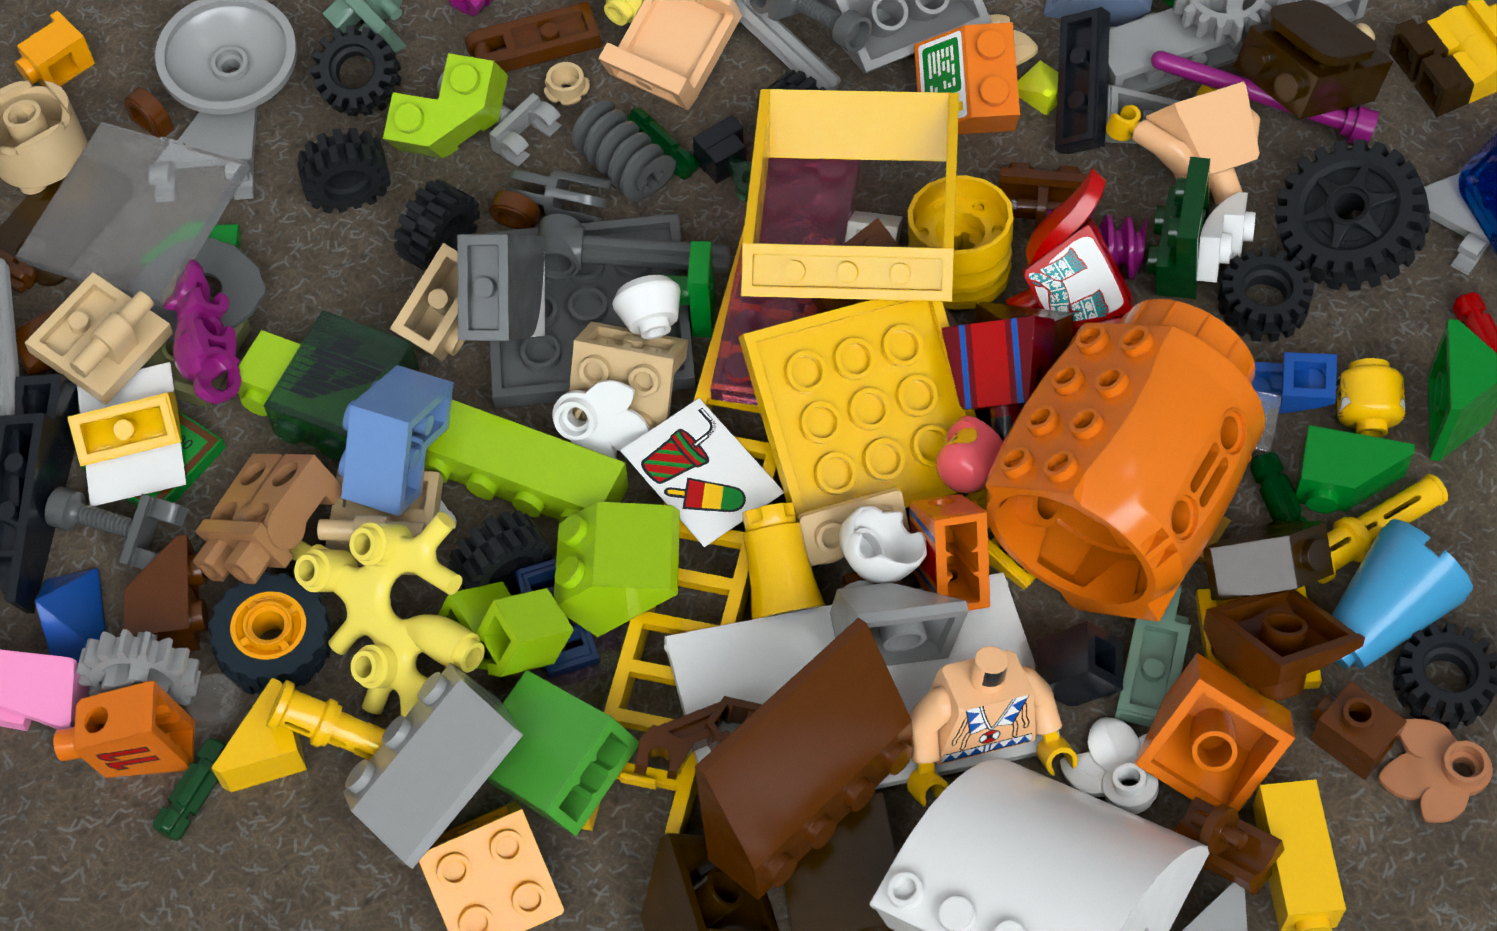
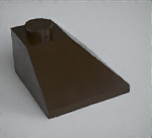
(696, 895)

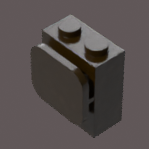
(1312, 59)

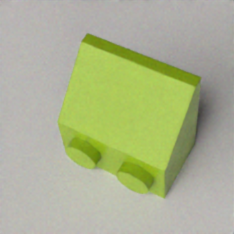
(616, 562)

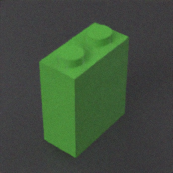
(565, 753)

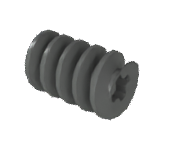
(621, 151)

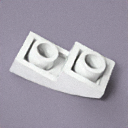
(1224, 235)

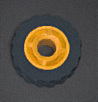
(264, 606)

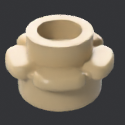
(566, 74)

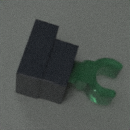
(724, 154)

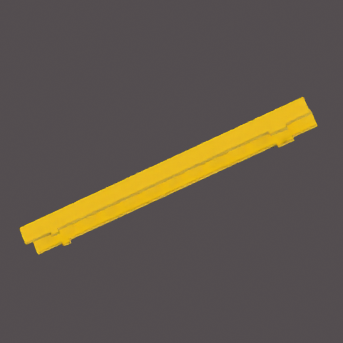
(736, 588)

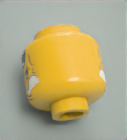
(1370, 397)

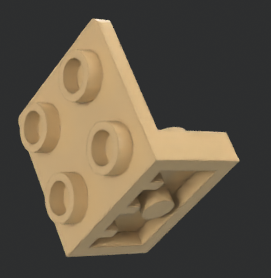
(619, 355)

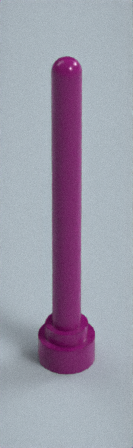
(1352, 123)

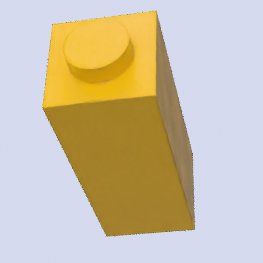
(1305, 875)

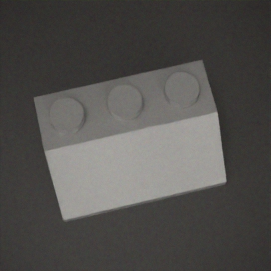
(904, 23)
(431, 763)

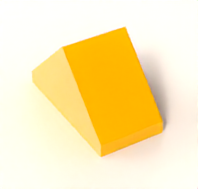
(259, 752)

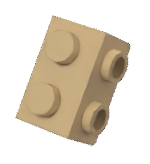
(823, 524)

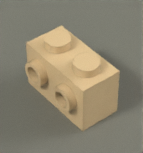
(432, 309)

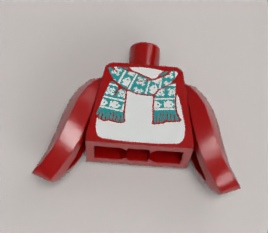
(1072, 265)

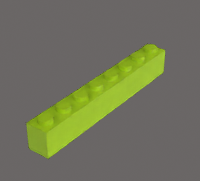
(478, 448)

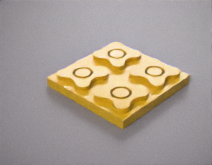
(856, 401)

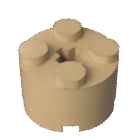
(37, 135)

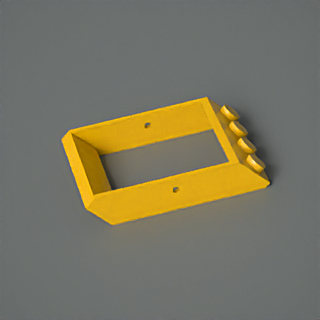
(851, 128)

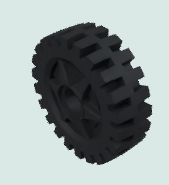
(1350, 180)

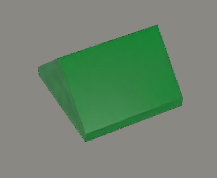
(1459, 389)

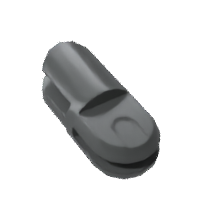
(557, 191)

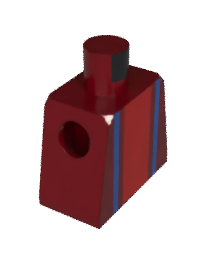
(999, 364)

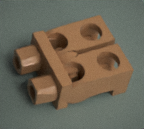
(264, 515)

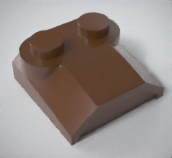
(1277, 640)

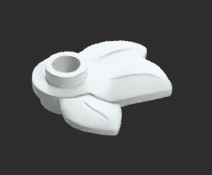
(609, 420)
(1109, 763)

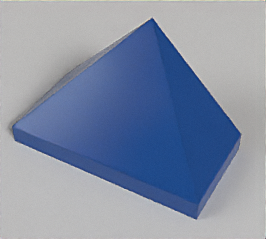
(71, 612)

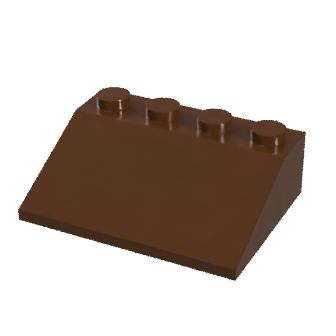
(803, 762)

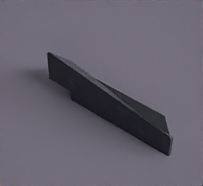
(33, 463)

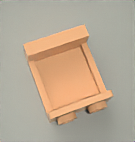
(673, 47)

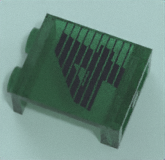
(327, 373)

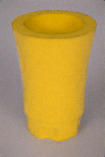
(778, 562)

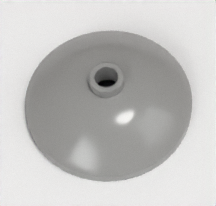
(224, 35)

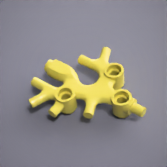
(387, 553)

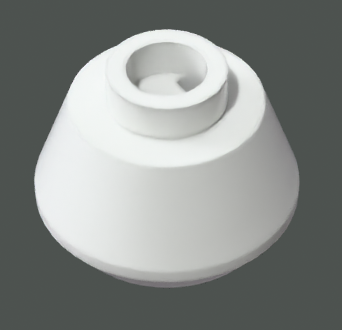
(648, 305)

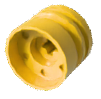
(980, 236)

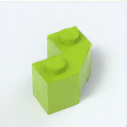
(466, 104)
(515, 630)

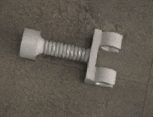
(505, 136)

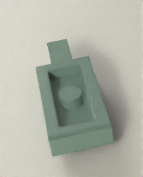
(1152, 664)

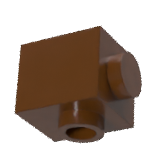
(1356, 729)

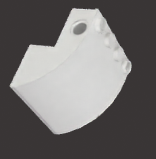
(1034, 857)

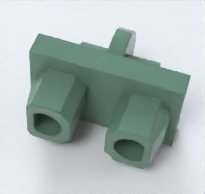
(372, 12)

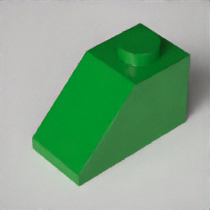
(1347, 468)

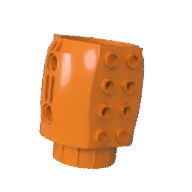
(1127, 458)

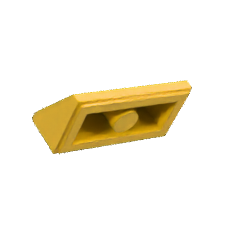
(126, 428)

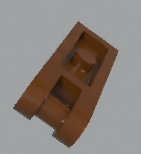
(537, 37)

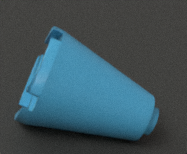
(1398, 592)

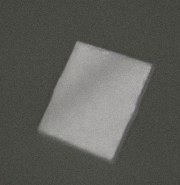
(133, 211)

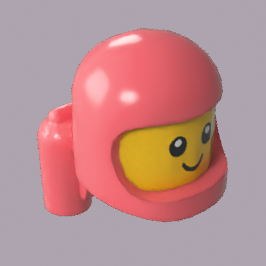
(968, 455)

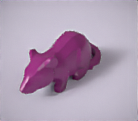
(201, 342)

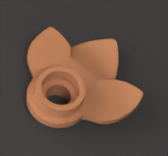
(1428, 771)

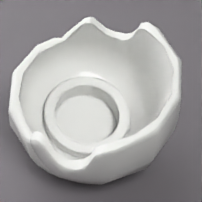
(880, 545)

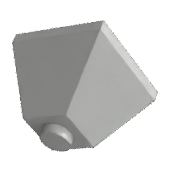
(904, 620)

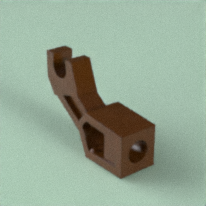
(689, 733)

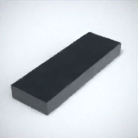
(1082, 81)

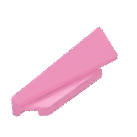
(38, 690)

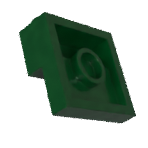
(1180, 230)

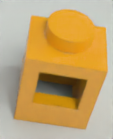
(54, 53)

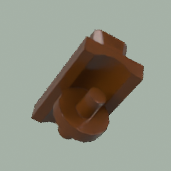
(1038, 190)
(1234, 846)

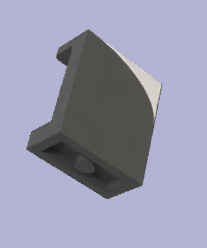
(500, 287)

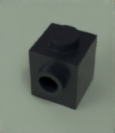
(1080, 663)

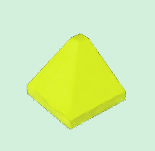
(1039, 87)

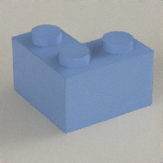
(390, 436)

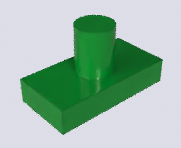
(699, 288)

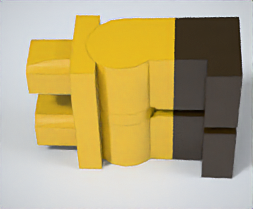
(1451, 53)

